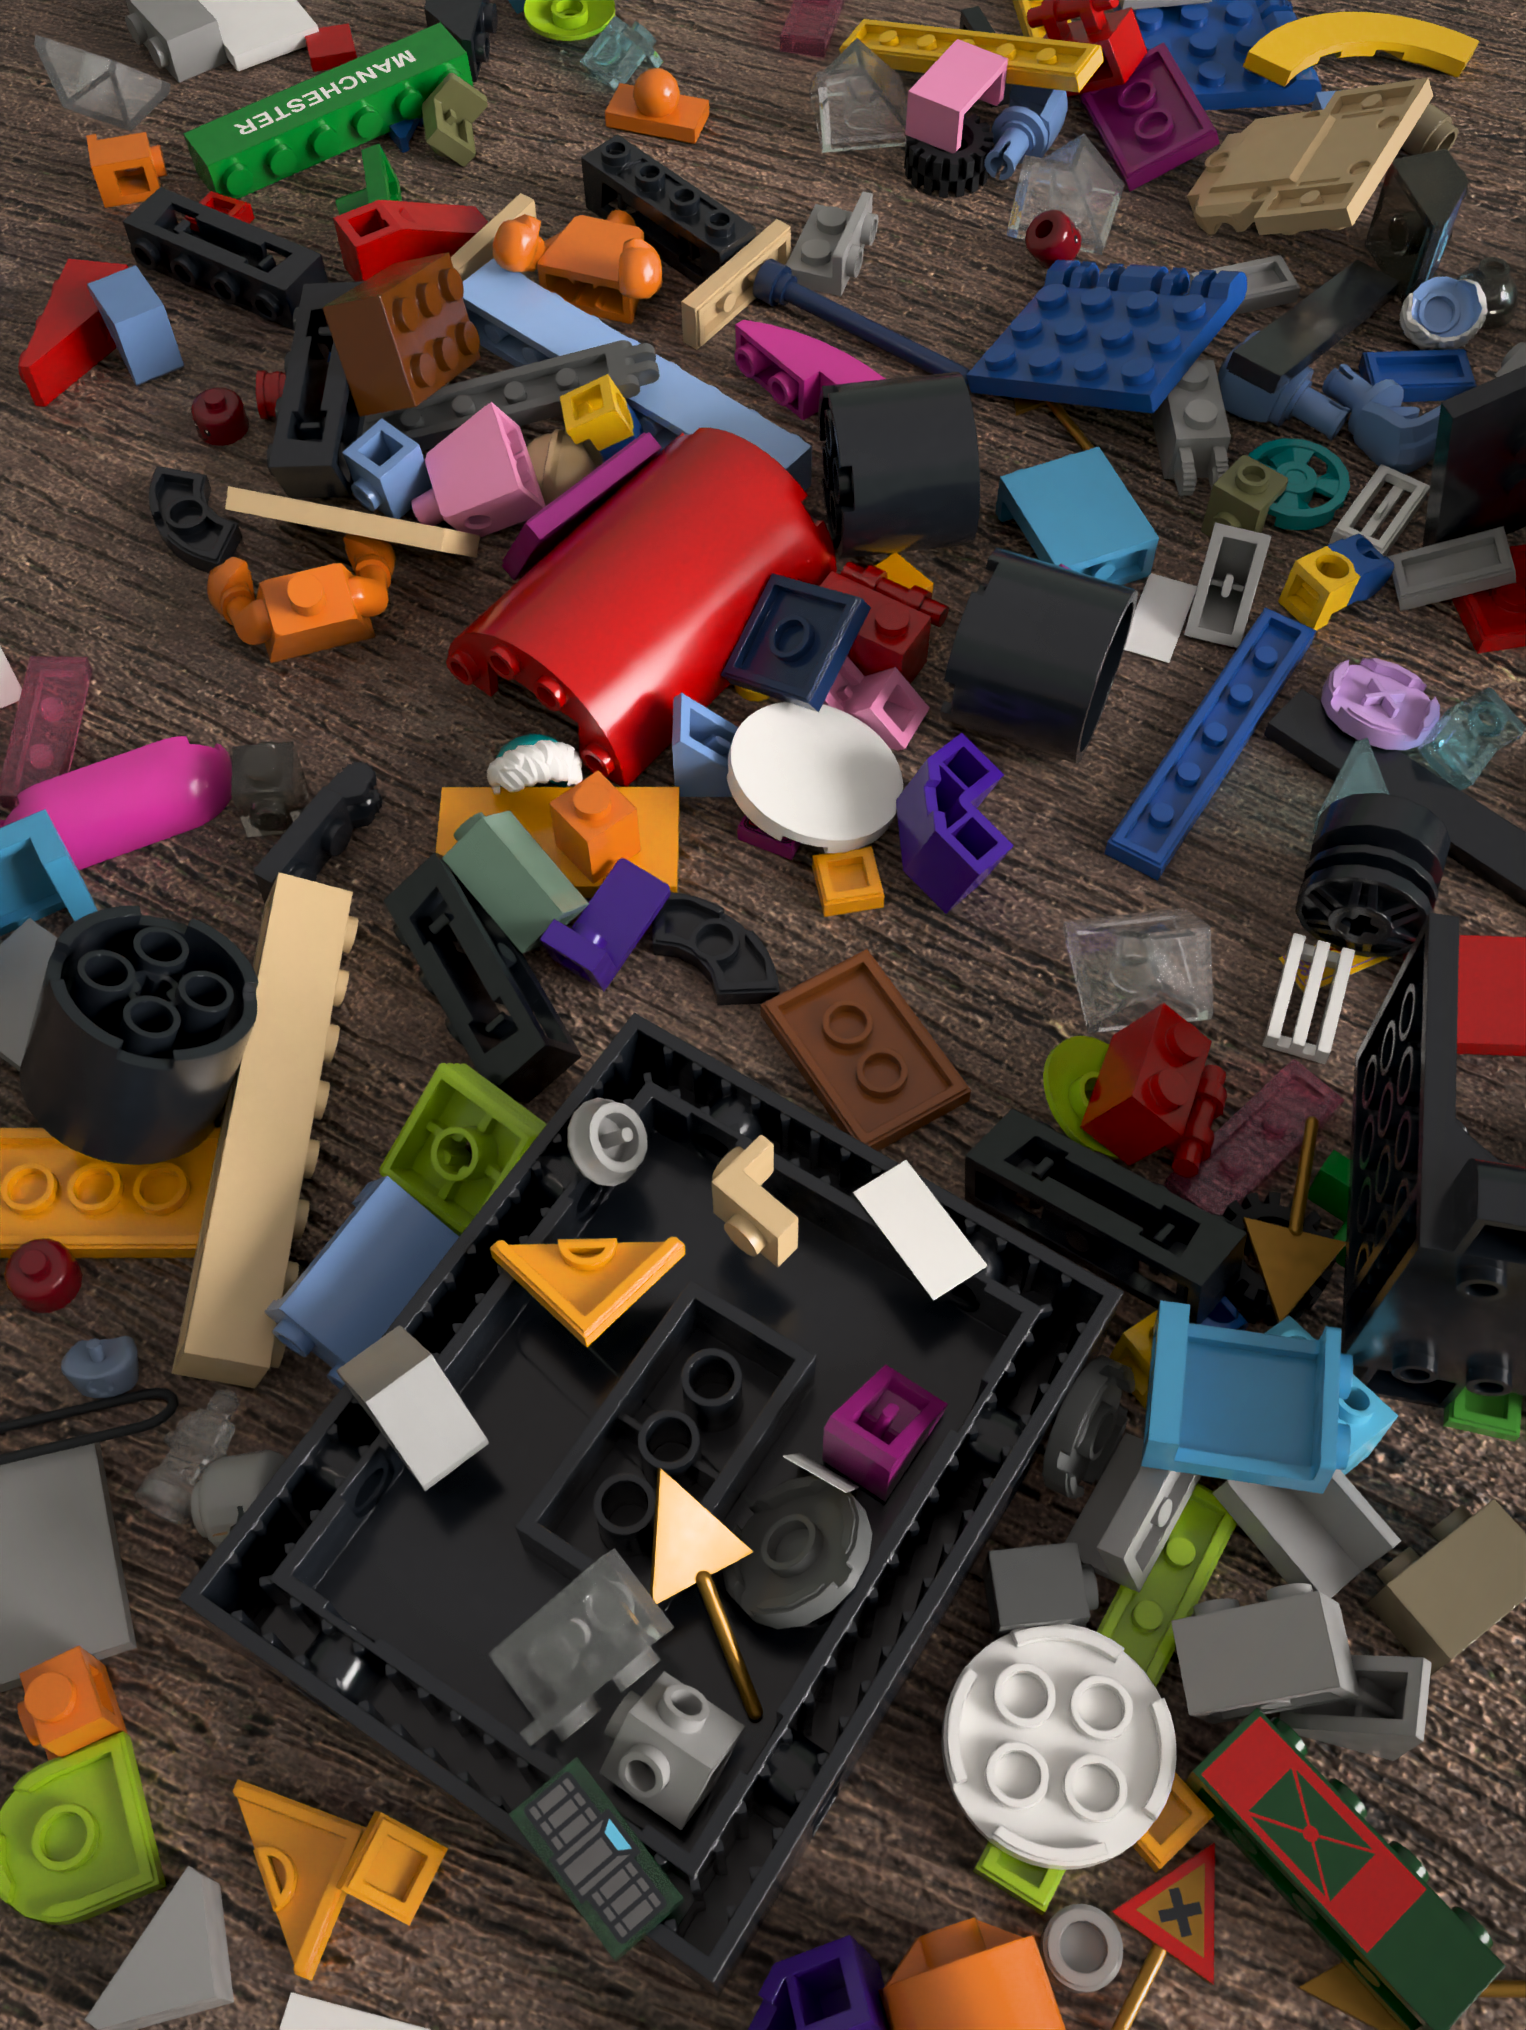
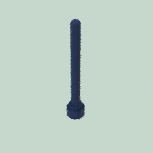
(777, 285)

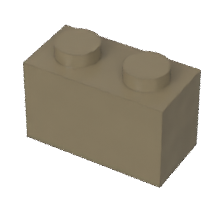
(1457, 1587)

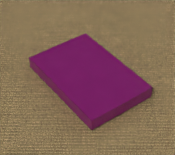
(1150, 120)
(574, 506)

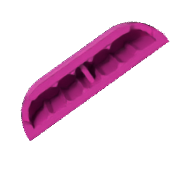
(132, 798)

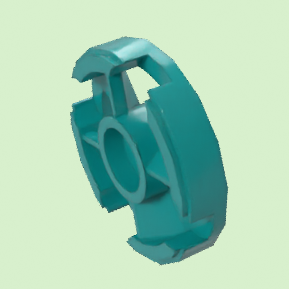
(1291, 460)

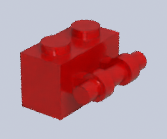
(1114, 31)
(896, 625)
(1157, 1092)

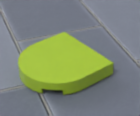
(78, 1836)

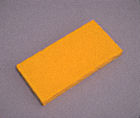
(657, 821)
(100, 1204)

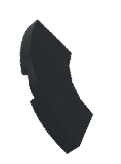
(187, 522)
(718, 946)

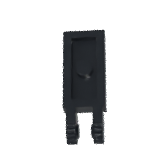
(322, 827)

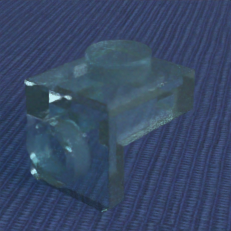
(620, 52)
(1470, 737)

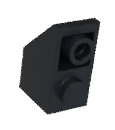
(469, 24)

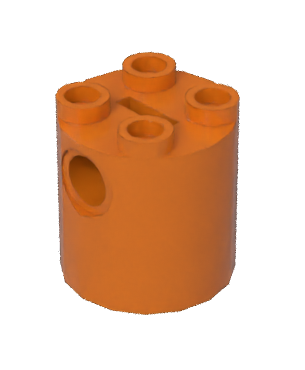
(971, 1981)

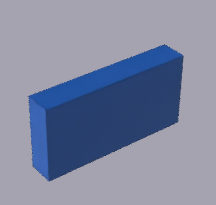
(1422, 373)

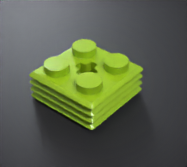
(431, 1151)

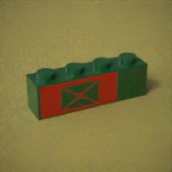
(1344, 1877)

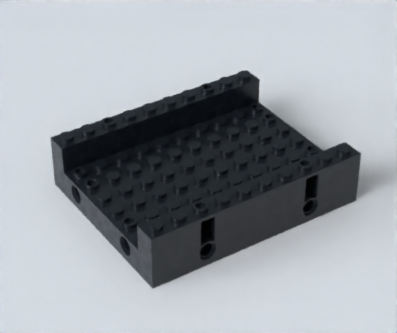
(726, 1364)

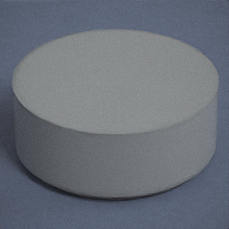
(1081, 1948)

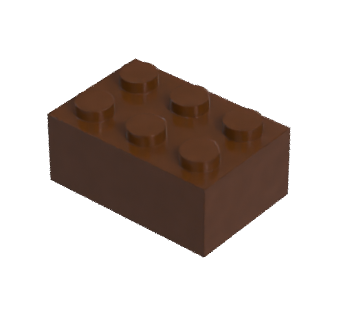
(403, 334)

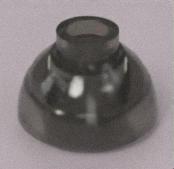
(1499, 289)

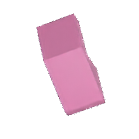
(879, 700)

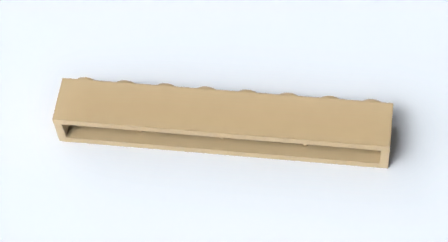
(266, 1138)

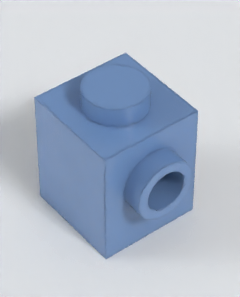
(386, 470)

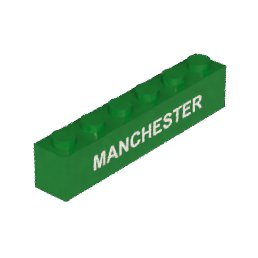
(324, 114)

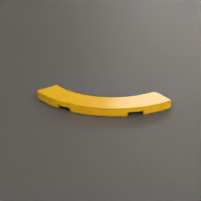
(1350, 34)

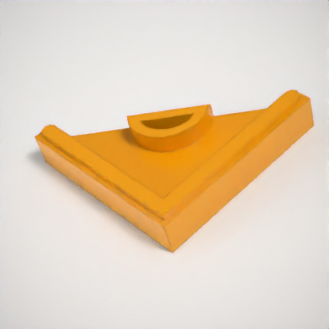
(588, 1280)
(300, 1862)

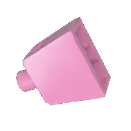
(480, 477)

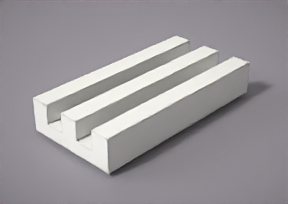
(1401, 484)
(1319, 957)

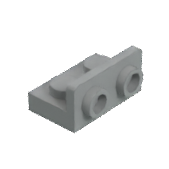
(833, 246)

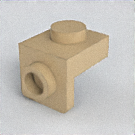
(751, 1213)

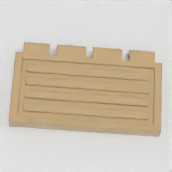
(352, 522)

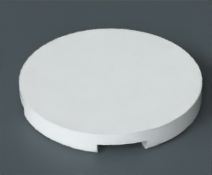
(814, 776)
(1058, 1746)

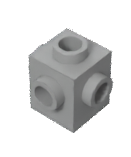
(669, 1748)

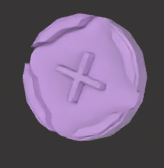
(1380, 704)

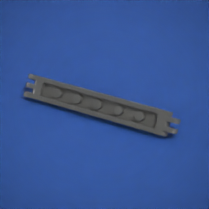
(523, 392)

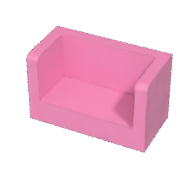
(949, 90)

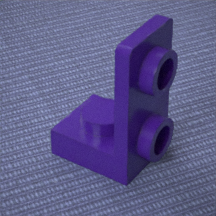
(608, 925)

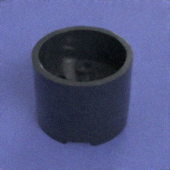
(899, 464)
(1038, 654)
(137, 1035)

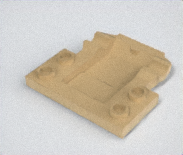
(1308, 165)

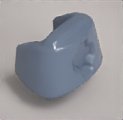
(102, 1366)

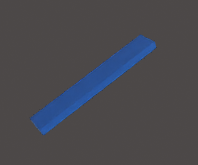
(1209, 744)

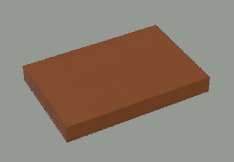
(865, 1052)

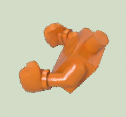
(589, 264)
(309, 607)

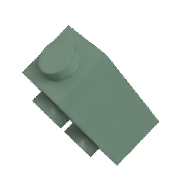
(512, 878)

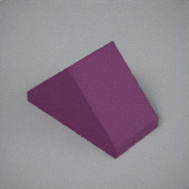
(880, 1430)

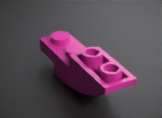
(794, 365)

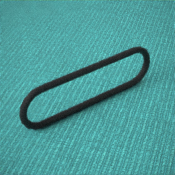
(90, 1438)

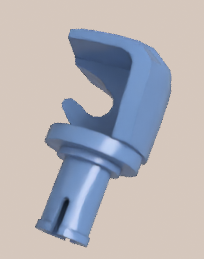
(1025, 127)
(1291, 400)
(1378, 423)

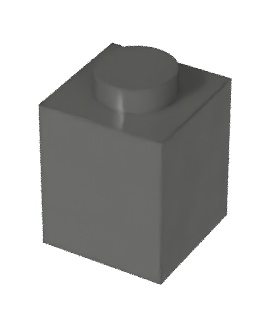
(1038, 1587)

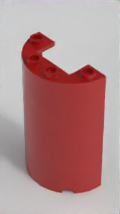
(649, 597)

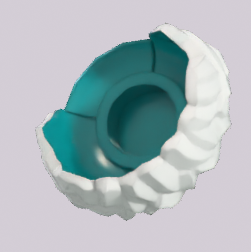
(532, 761)

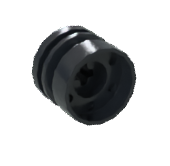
(1373, 874)

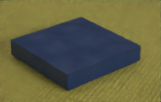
(796, 641)

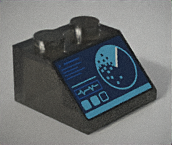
(1416, 217)

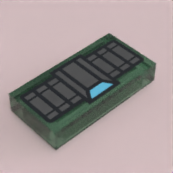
(596, 1858)

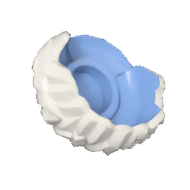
(1443, 313)

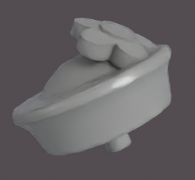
(606, 1141)

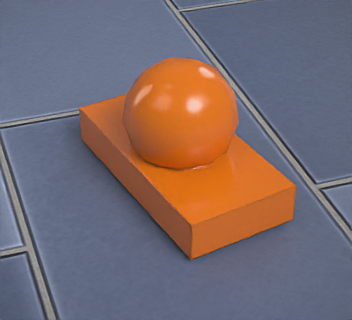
(657, 108)

